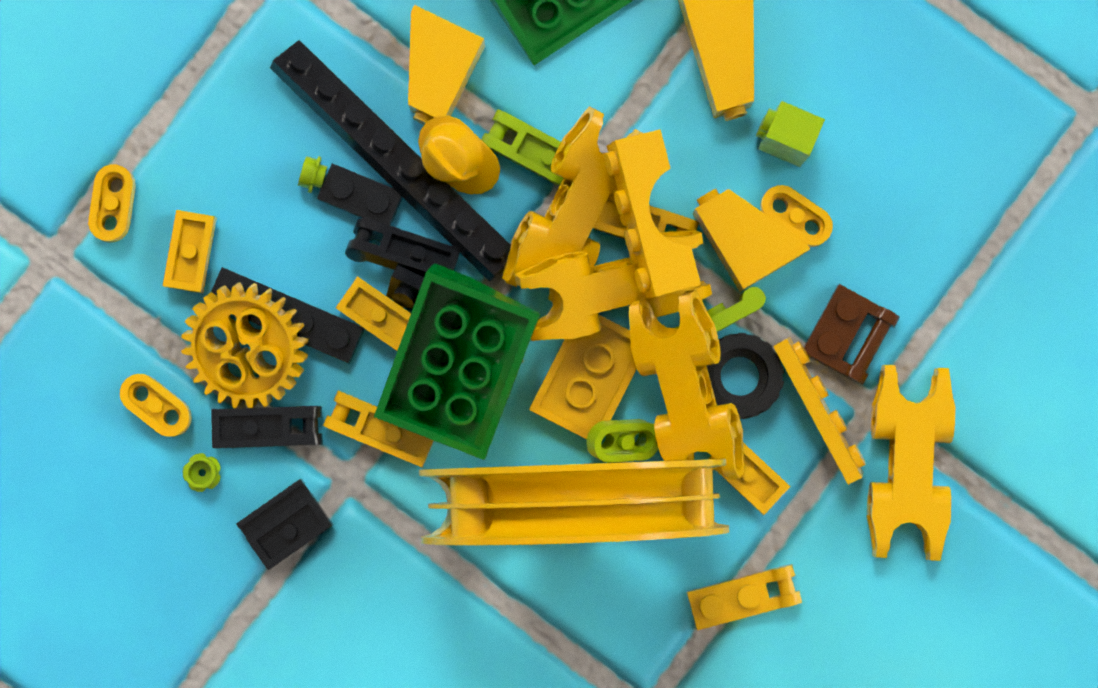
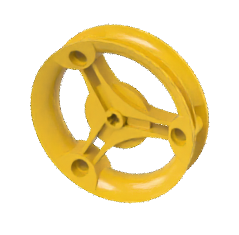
(576, 503)

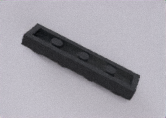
(322, 329)

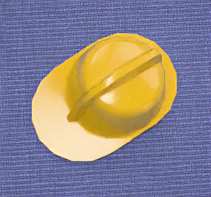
(457, 155)

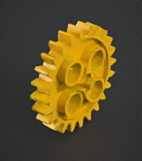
(213, 355)

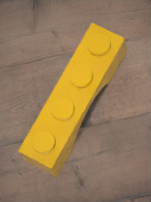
(661, 262)

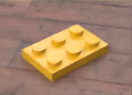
(587, 379)

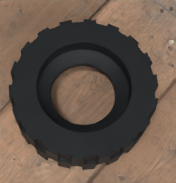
(769, 371)

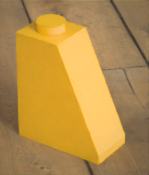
(439, 64)
(745, 237)

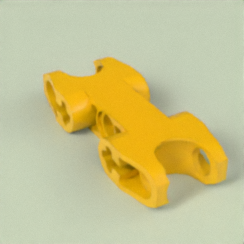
(574, 206)
(586, 291)
(680, 362)
(910, 488)

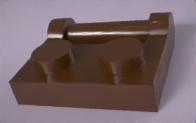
(838, 328)

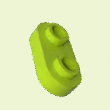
(620, 440)

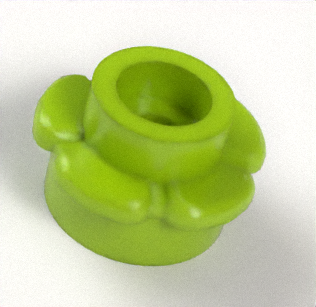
(312, 173)
(191, 472)

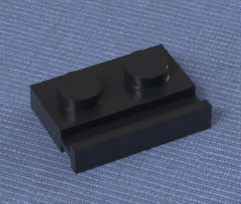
(284, 524)

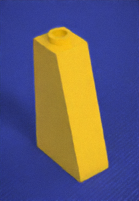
(724, 52)

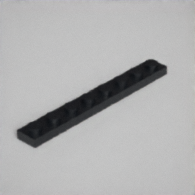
(392, 159)

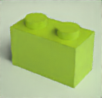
(789, 133)

